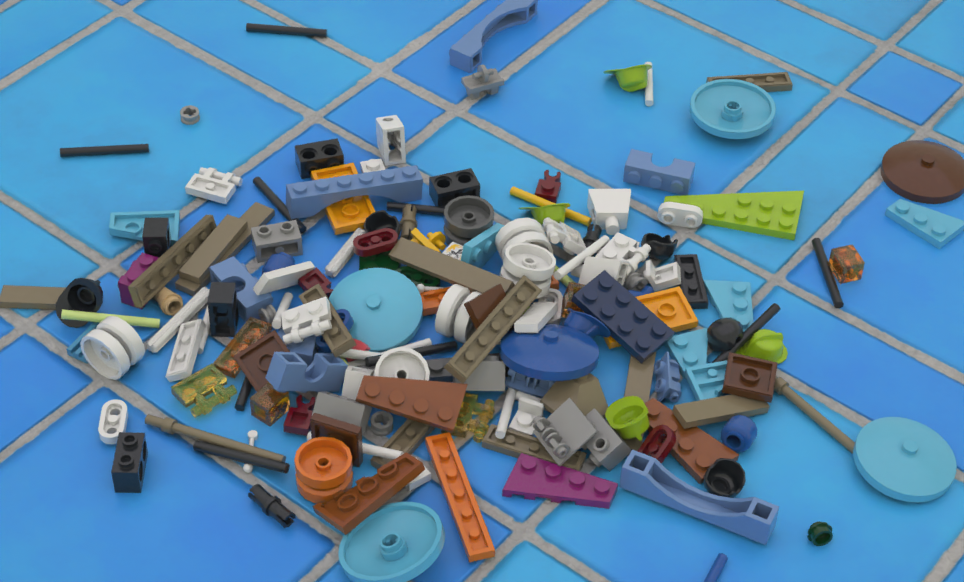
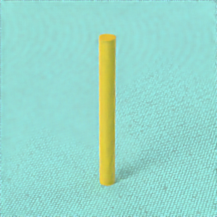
(580, 218)

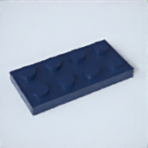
(624, 316)

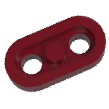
(375, 242)
(653, 443)

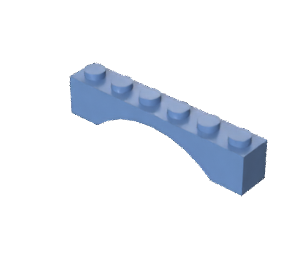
(467, 52)
(310, 197)
(743, 516)

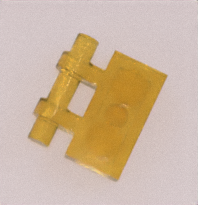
(200, 384)
(465, 422)

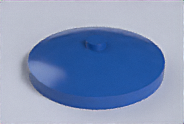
(550, 354)

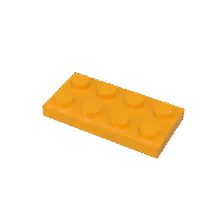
(347, 213)
(670, 307)

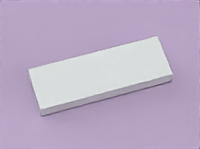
(282, 278)
(535, 317)
(185, 350)

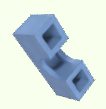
(673, 178)
(235, 272)
(291, 373)

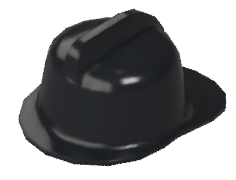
(80, 295)

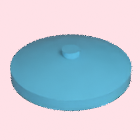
(732, 109)
(383, 307)
(904, 459)
(392, 544)

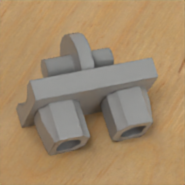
(482, 80)

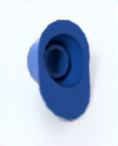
(586, 324)

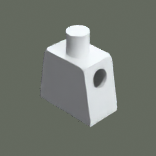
(391, 132)
(609, 208)
(594, 266)

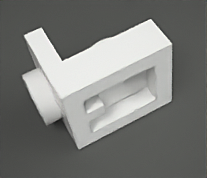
(524, 417)

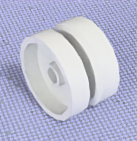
(521, 231)
(531, 261)
(452, 315)
(112, 347)
(402, 363)

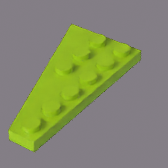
(758, 212)

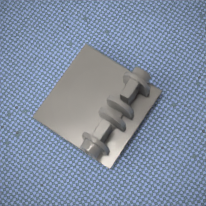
(563, 431)

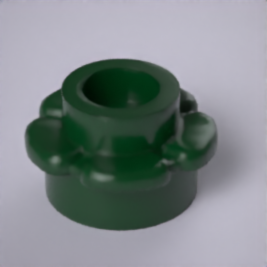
(820, 533)

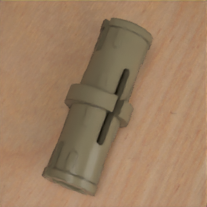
(408, 221)

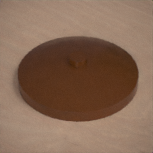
(924, 171)

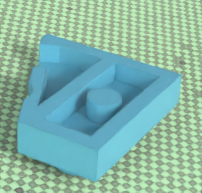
(688, 349)
(706, 379)

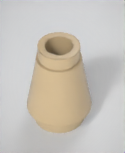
(169, 301)

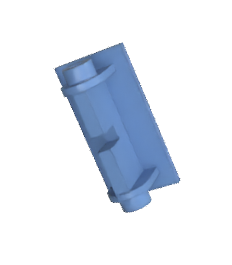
(667, 379)

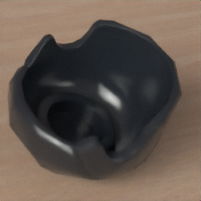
(380, 220)
(661, 247)
(723, 334)
(724, 478)

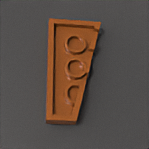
(418, 400)
(693, 446)
(358, 503)

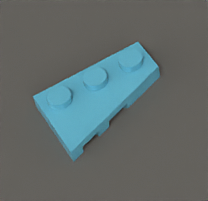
(924, 222)
(132, 223)
(481, 247)
(731, 300)

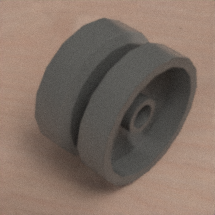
(466, 218)

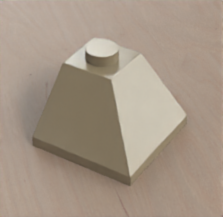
(583, 391)

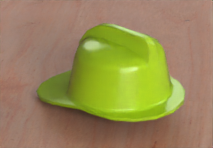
(631, 78)
(553, 211)
(765, 345)
(628, 417)

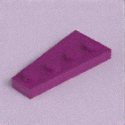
(559, 483)

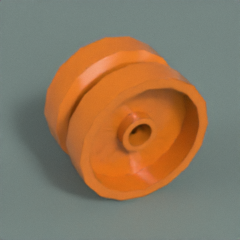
(323, 469)

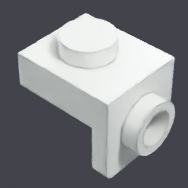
(662, 276)

